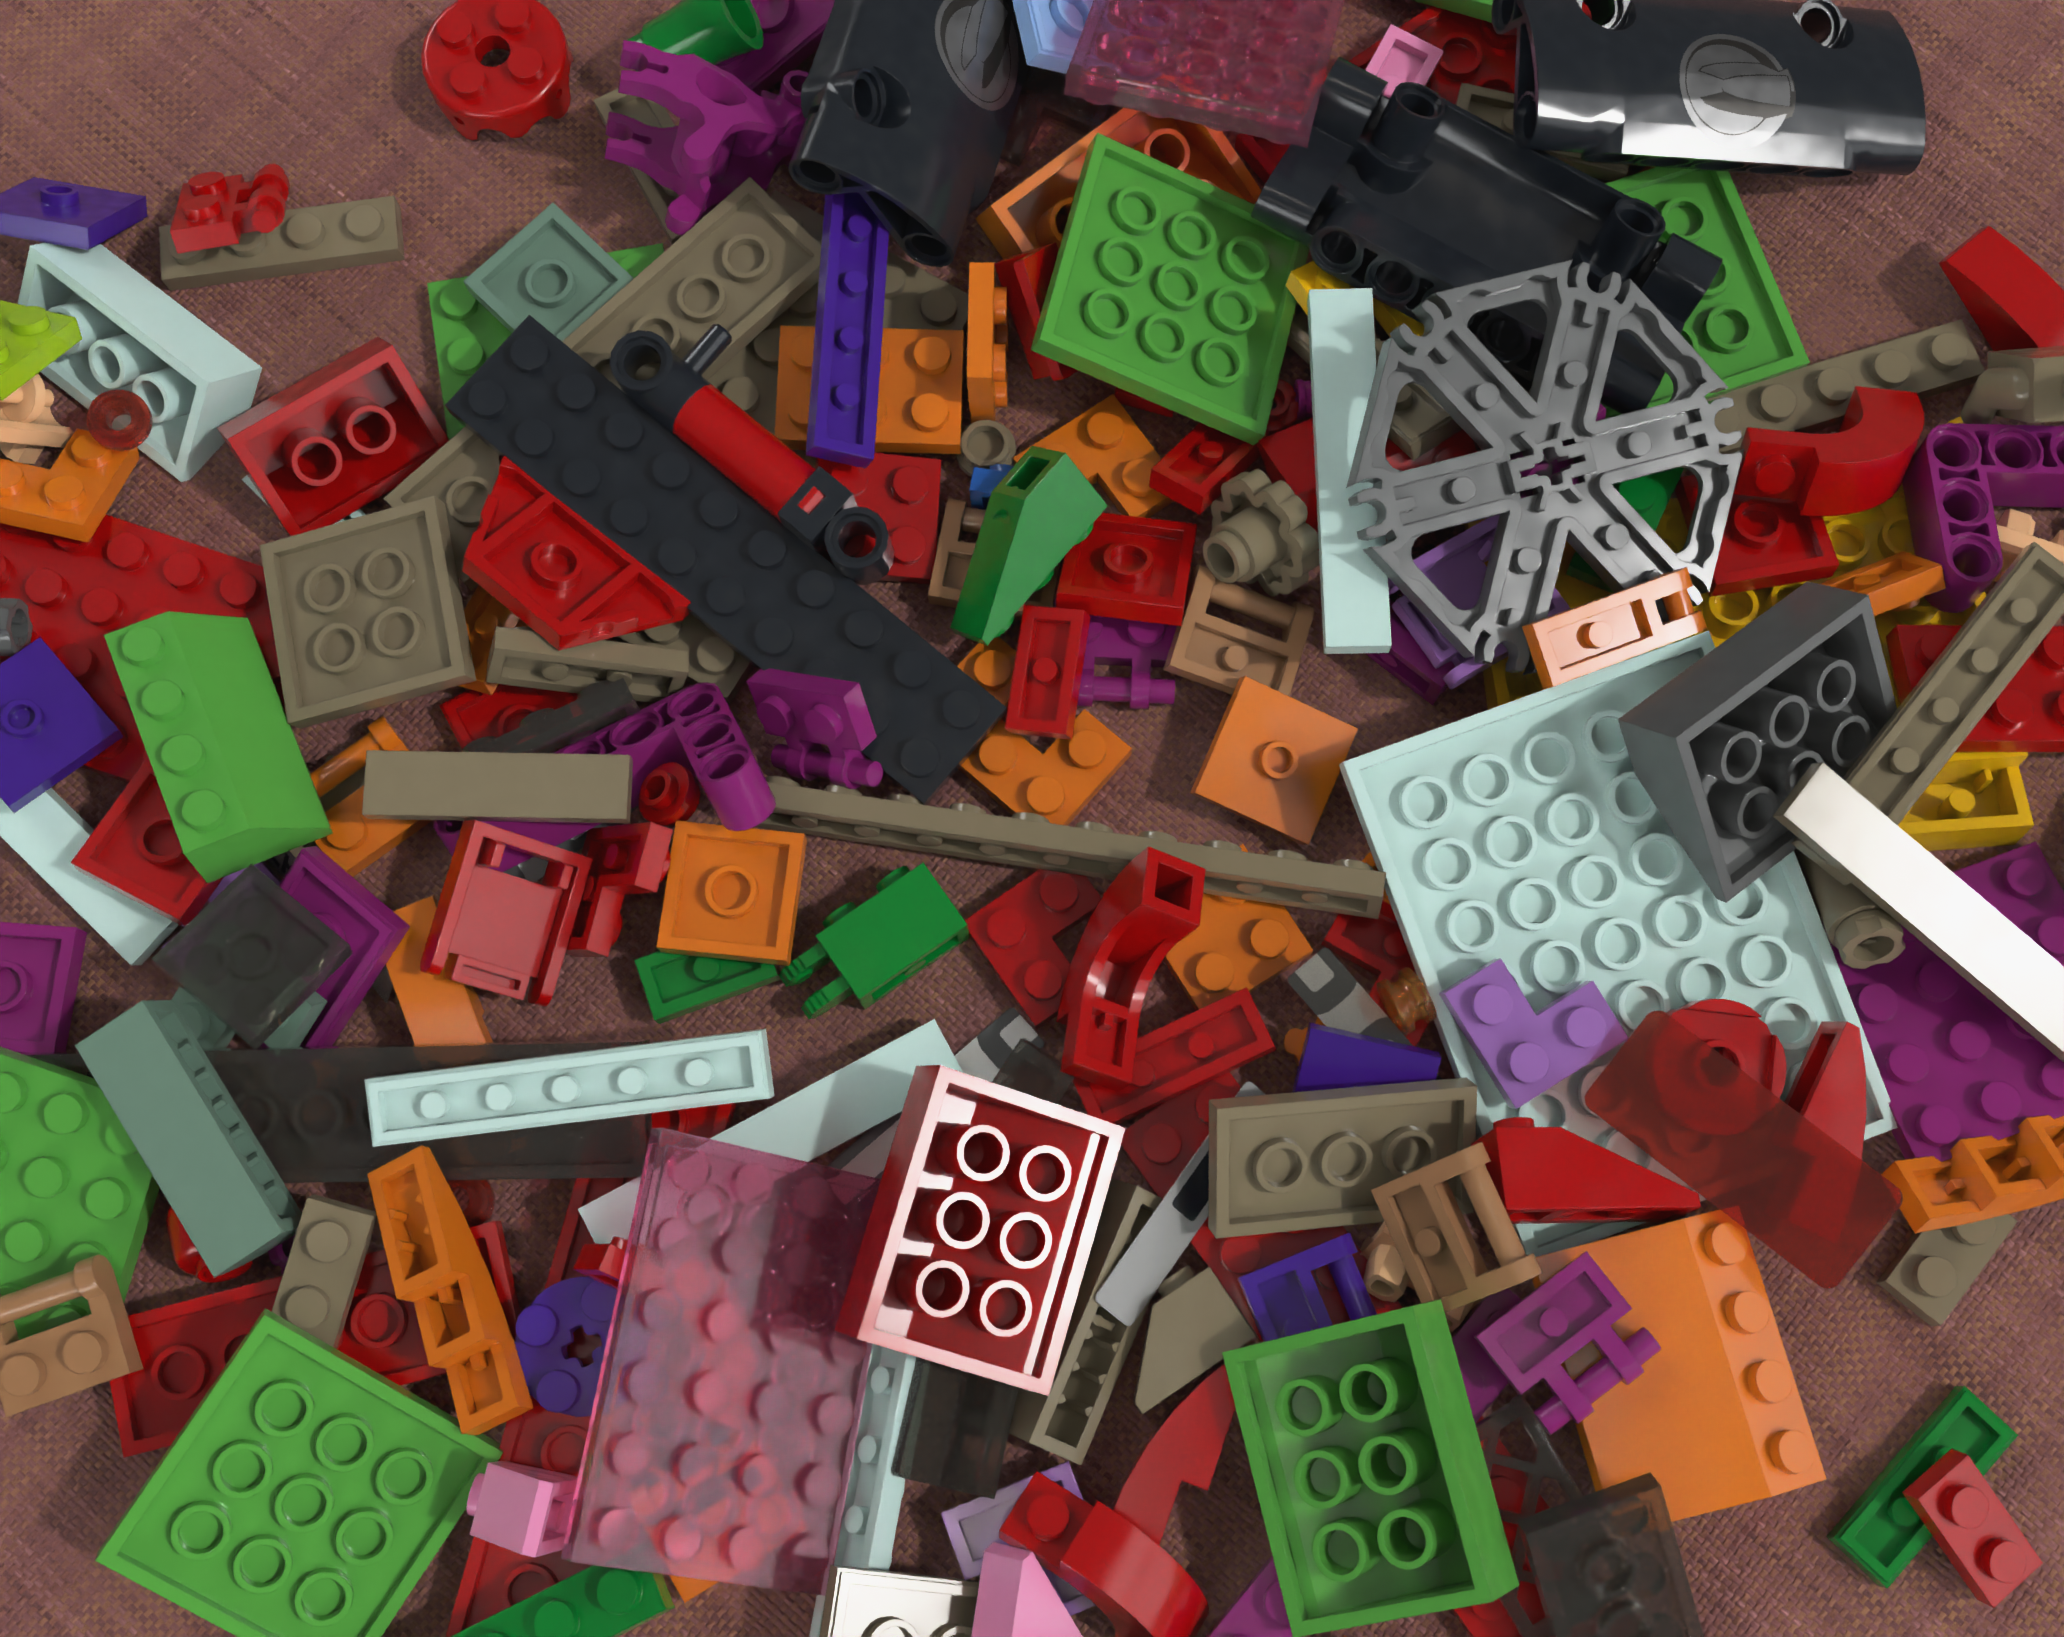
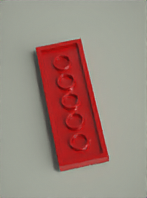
(194, 1339)

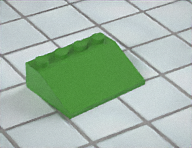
(1370, 1471)

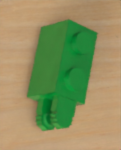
(880, 941)

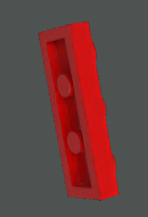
(1184, 1057)

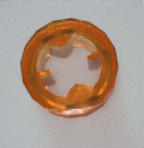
(1406, 1001)

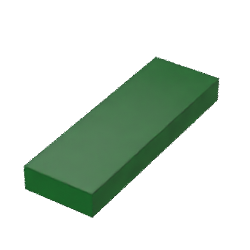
(1882, 1527)

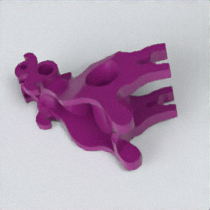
(721, 131)

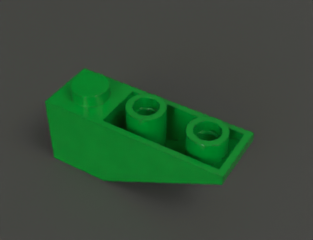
(1025, 532)

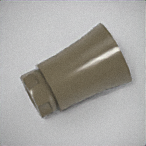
(1851, 919)

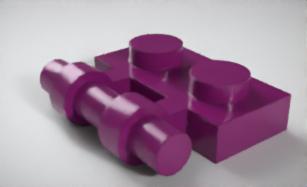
(1126, 644)
(813, 713)
(1556, 1323)

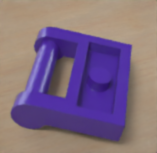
(1287, 1298)

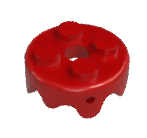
(504, 96)

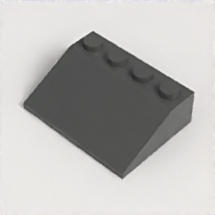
(1751, 719)

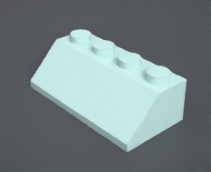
(144, 345)

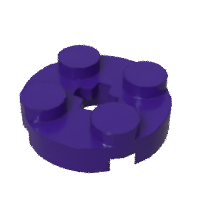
(546, 1331)

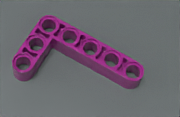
(1952, 495)
(684, 728)

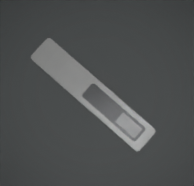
(1162, 1237)

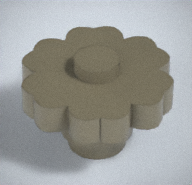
(1261, 535)

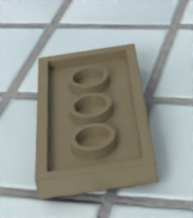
(1320, 1152)

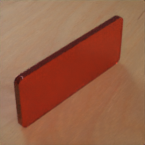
(1743, 1149)

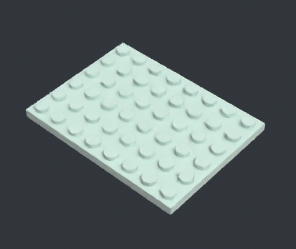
(1547, 852)

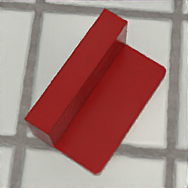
(1027, 283)

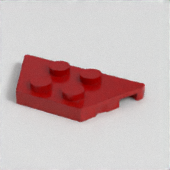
(561, 569)

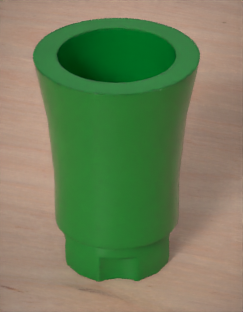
(705, 28)

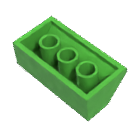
(217, 740)

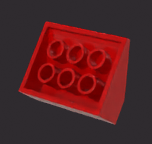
(981, 1229)

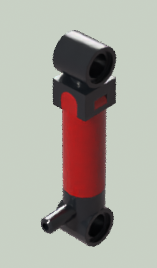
(749, 455)

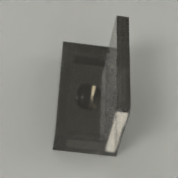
(954, 1429)

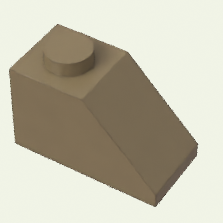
(1186, 1334)

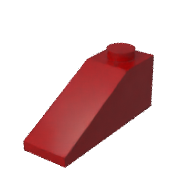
(1568, 1179)

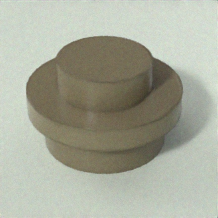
(985, 445)

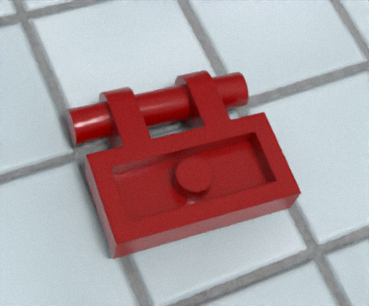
(221, 208)

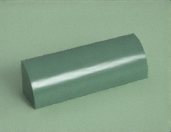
(191, 1135)

